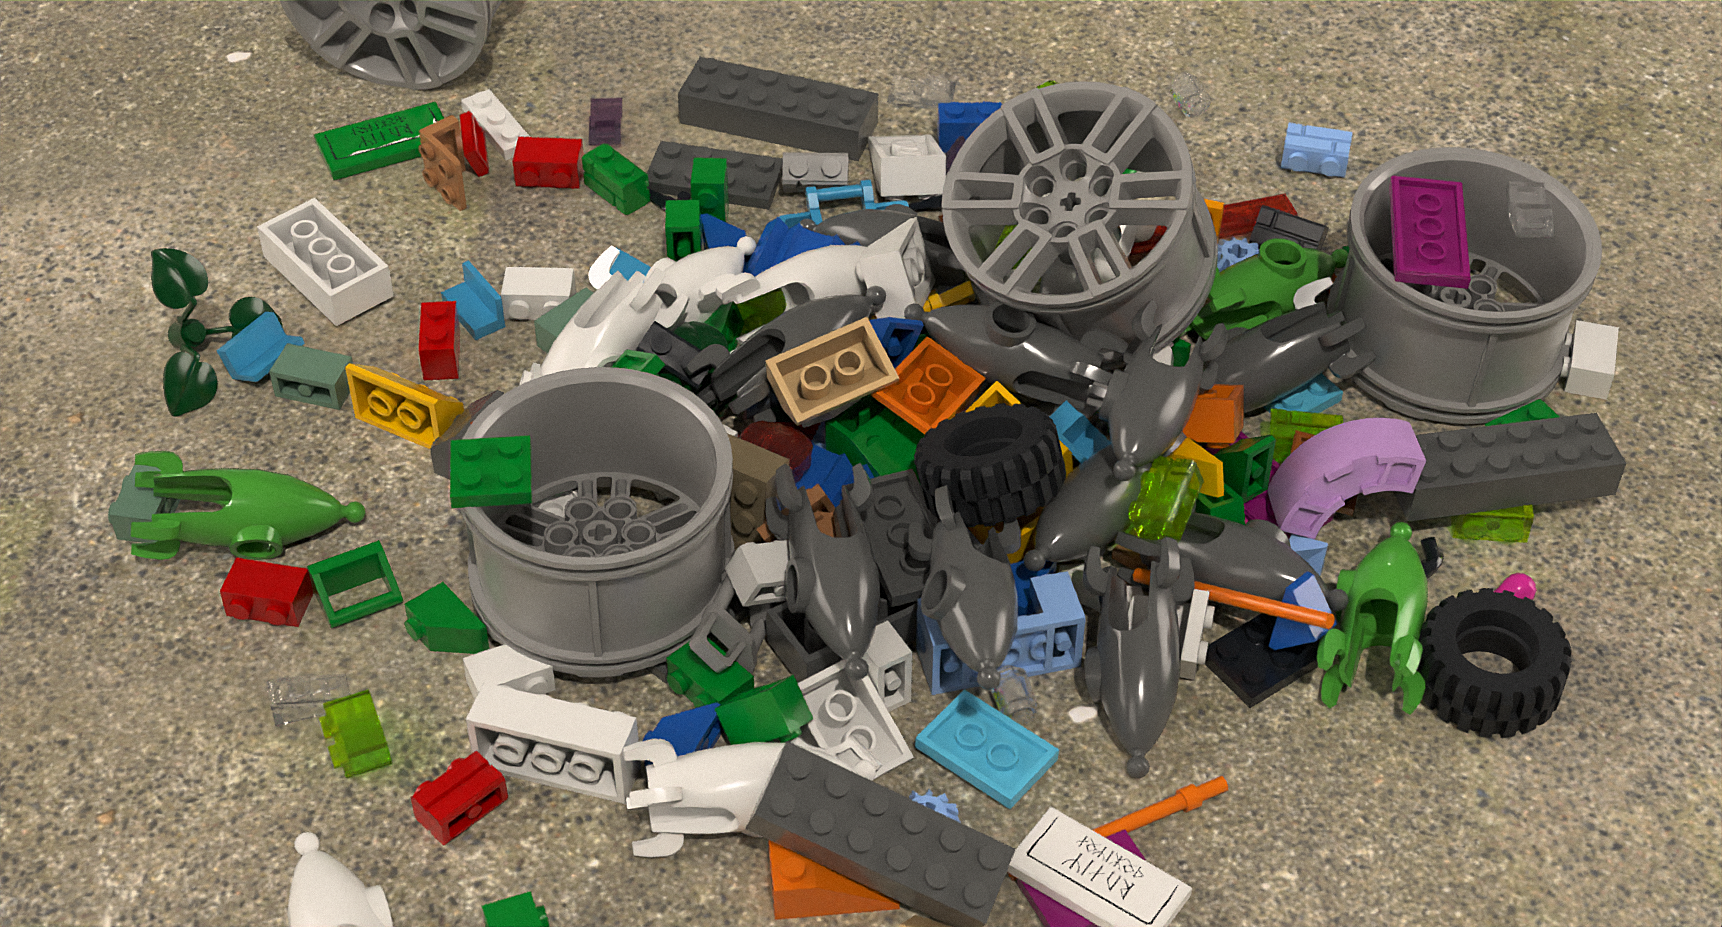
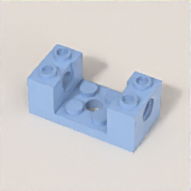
(1044, 641)

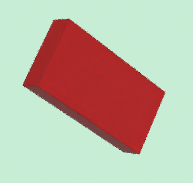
(474, 143)

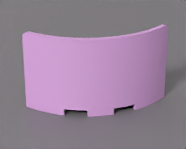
(1341, 463)

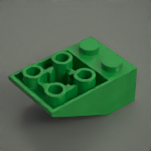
(873, 437)

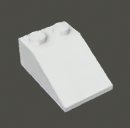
(907, 166)
(900, 267)
(851, 709)

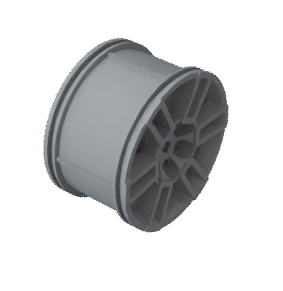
(396, 40)
(1041, 148)
(1458, 349)
(601, 584)

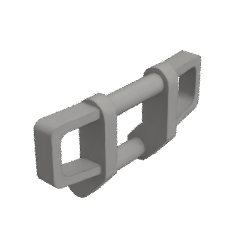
(741, 644)

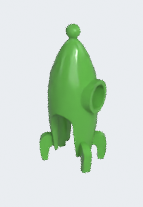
(1263, 285)
(257, 515)
(1383, 609)

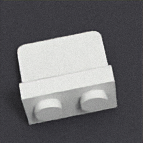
(1191, 620)

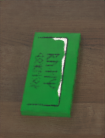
(375, 141)

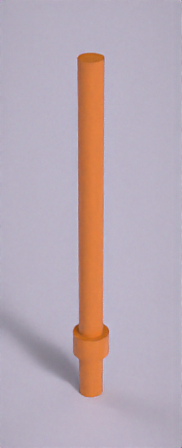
(1254, 603)
(1186, 799)

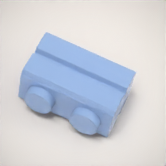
(1316, 150)

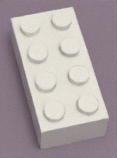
(325, 261)
(554, 741)

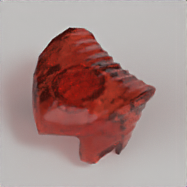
(783, 441)

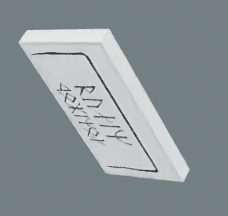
(1096, 875)

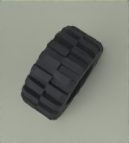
(993, 461)
(1500, 626)

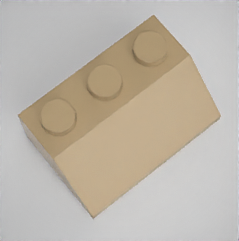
(830, 371)

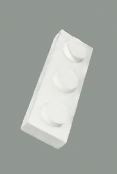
(496, 121)

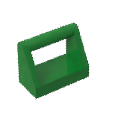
(349, 571)

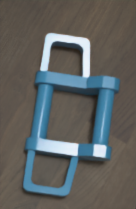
(814, 196)

